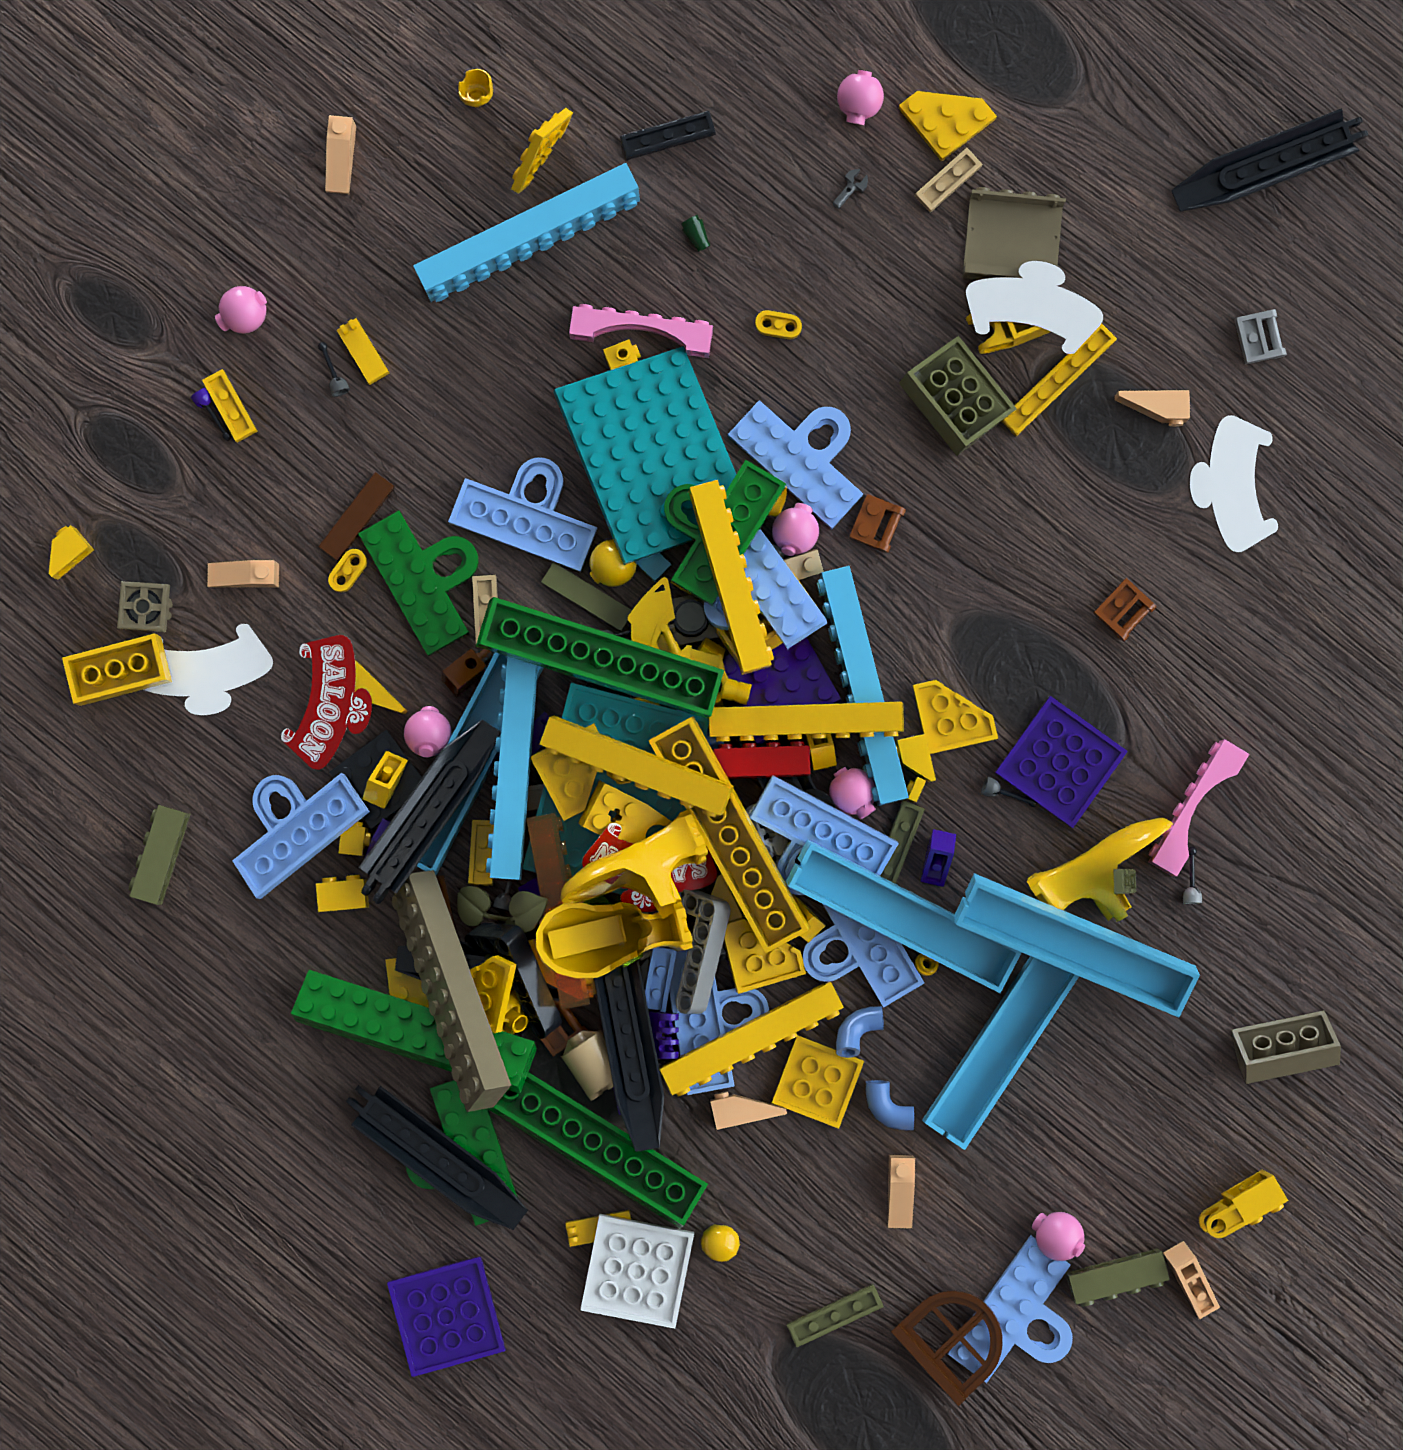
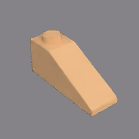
(339, 154)
(1163, 405)
(244, 574)
(738, 1110)
(901, 1191)
(1191, 1279)

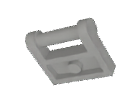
(1253, 338)

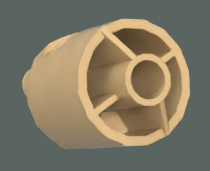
(589, 1062)

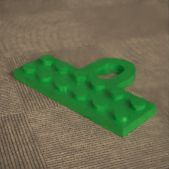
(750, 500)
(414, 582)
(471, 1131)

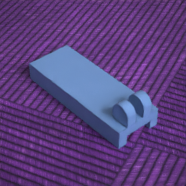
(659, 977)

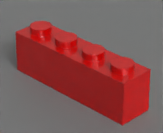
(764, 761)

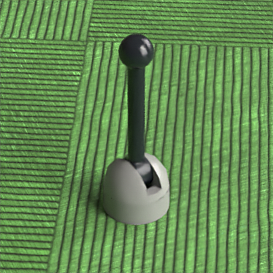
(1192, 894)

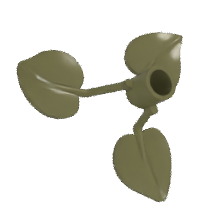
(524, 907)

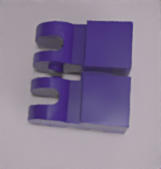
(662, 1023)

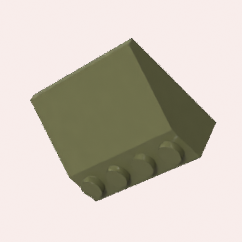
(957, 395)

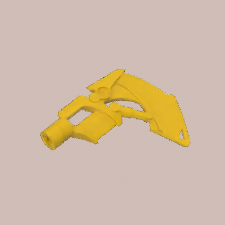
(652, 617)

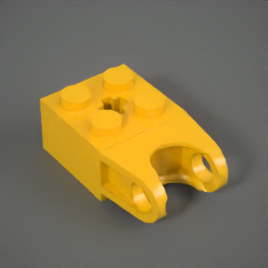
(1008, 335)
(632, 814)
(1244, 1204)

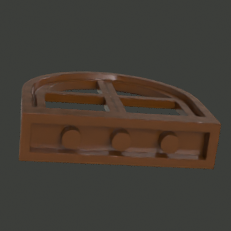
(932, 1361)

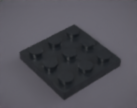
(361, 766)

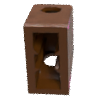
(459, 677)

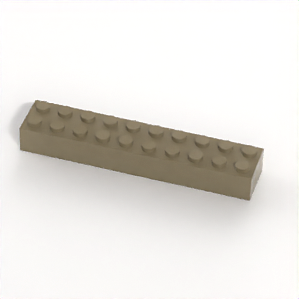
(451, 992)

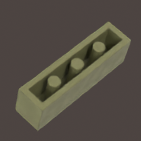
(159, 854)
(1117, 1276)

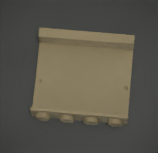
(1010, 231)

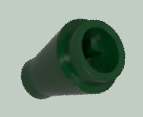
(696, 233)

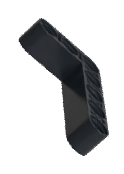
(528, 981)

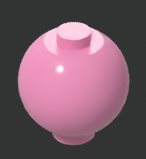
(860, 97)
(241, 310)
(795, 530)
(427, 732)
(852, 792)
(1059, 1235)

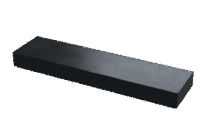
(667, 135)

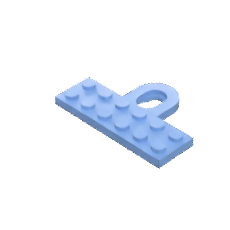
(796, 463)
(522, 523)
(778, 594)
(806, 817)
(300, 834)
(878, 956)
(704, 1027)
(1017, 1302)

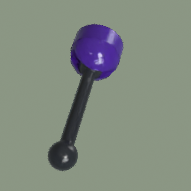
(203, 399)

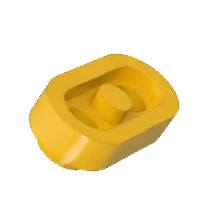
(778, 323)
(346, 569)

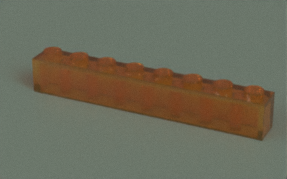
(551, 876)

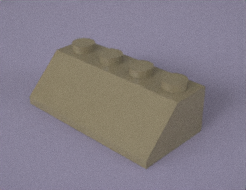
(1286, 1047)

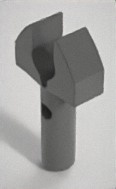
(850, 188)

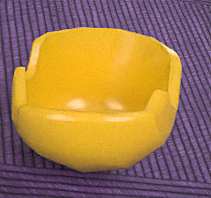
(476, 88)
(720, 1242)

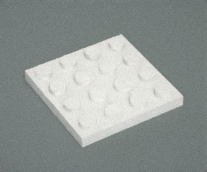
(637, 1271)

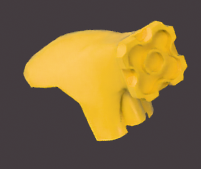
(645, 866)
(1092, 872)
(596, 939)

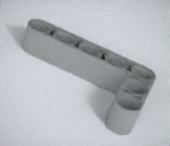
(702, 960)

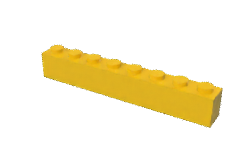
(730, 578)
(806, 719)
(636, 765)
(750, 1038)

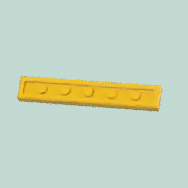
(1058, 380)

